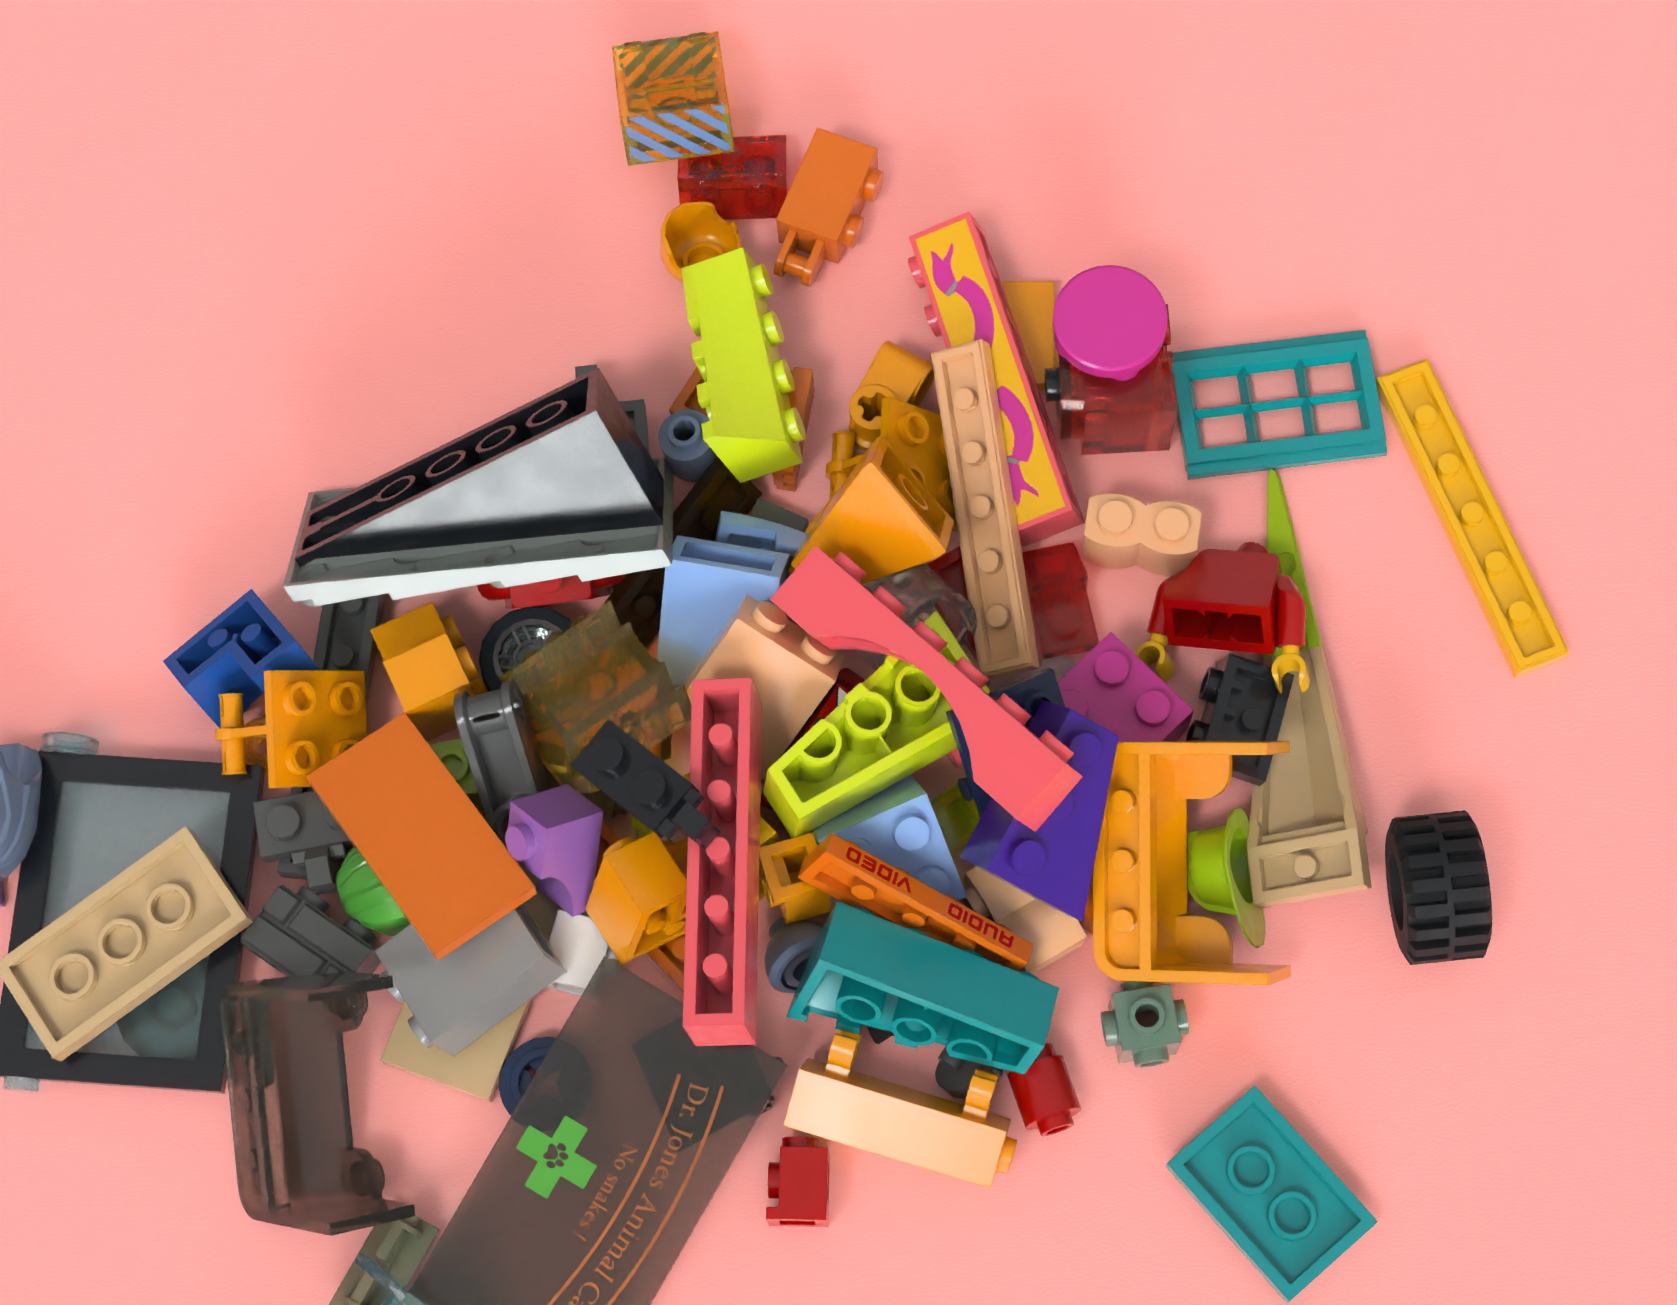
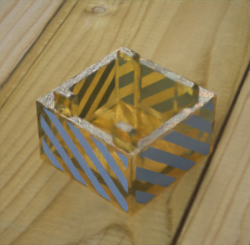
(672, 98)

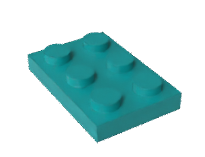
(1271, 1194)

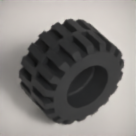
(1438, 887)

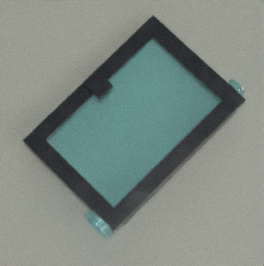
(90, 827)

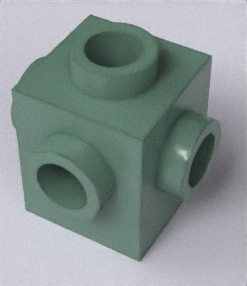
(1138, 1043)

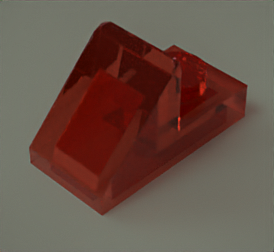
(1060, 600)

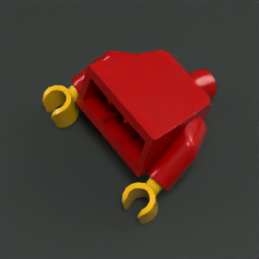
(1231, 605)

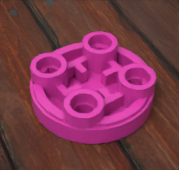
(1109, 322)

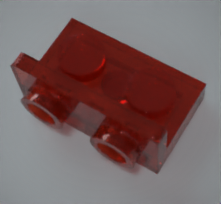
(740, 182)

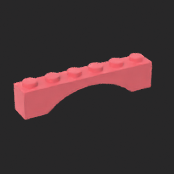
(1007, 759)

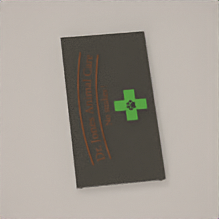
(603, 1158)

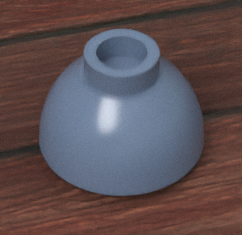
(789, 952)

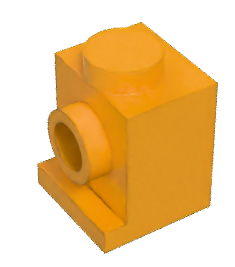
(781, 882)

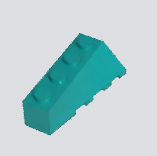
(923, 991)

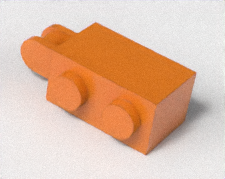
(826, 204)

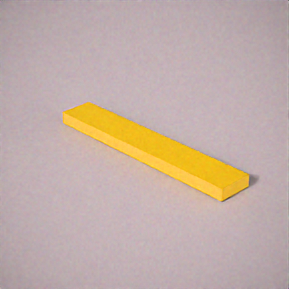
(1471, 518)

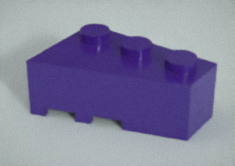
(1060, 856)

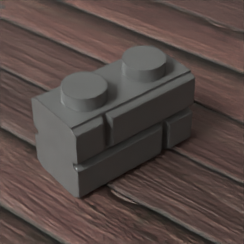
(303, 940)

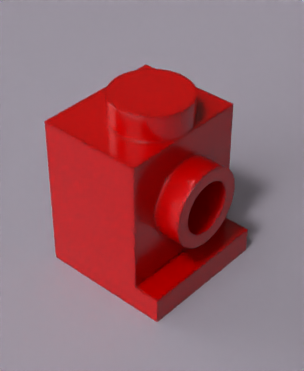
(799, 1184)

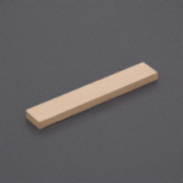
(985, 509)

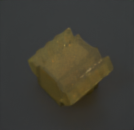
(592, 676)

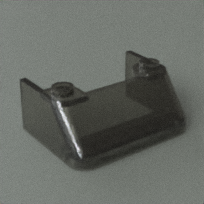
(294, 1103)

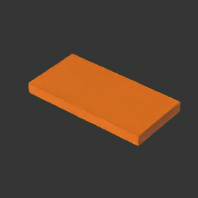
(421, 836)

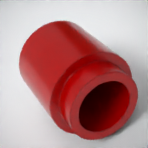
(1045, 1094)

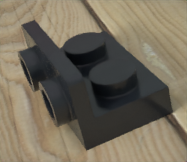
(1242, 707)

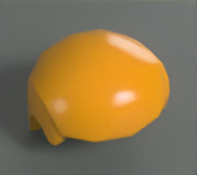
(694, 235)

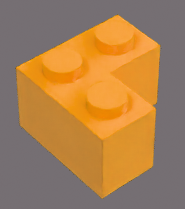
(427, 668)
(640, 895)

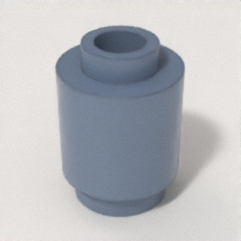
(684, 444)

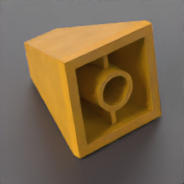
(880, 518)

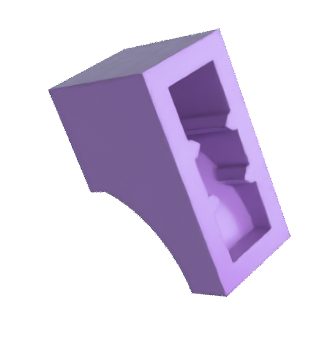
(558, 842)

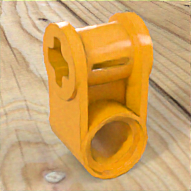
(893, 374)

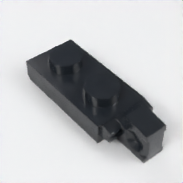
(644, 785)

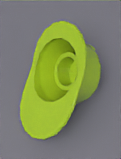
(1221, 874)

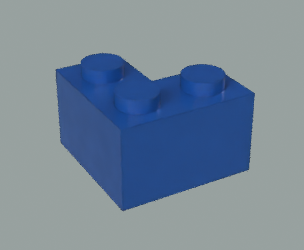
(234, 653)

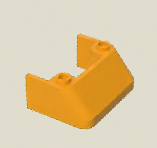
(1143, 870)

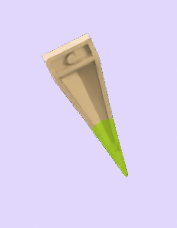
(1308, 813)

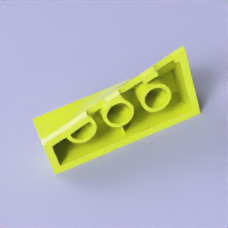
(741, 366)
(865, 744)

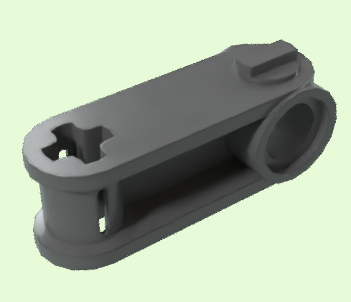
(500, 750)

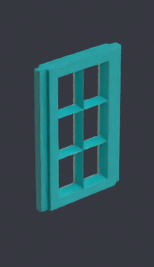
(1279, 452)

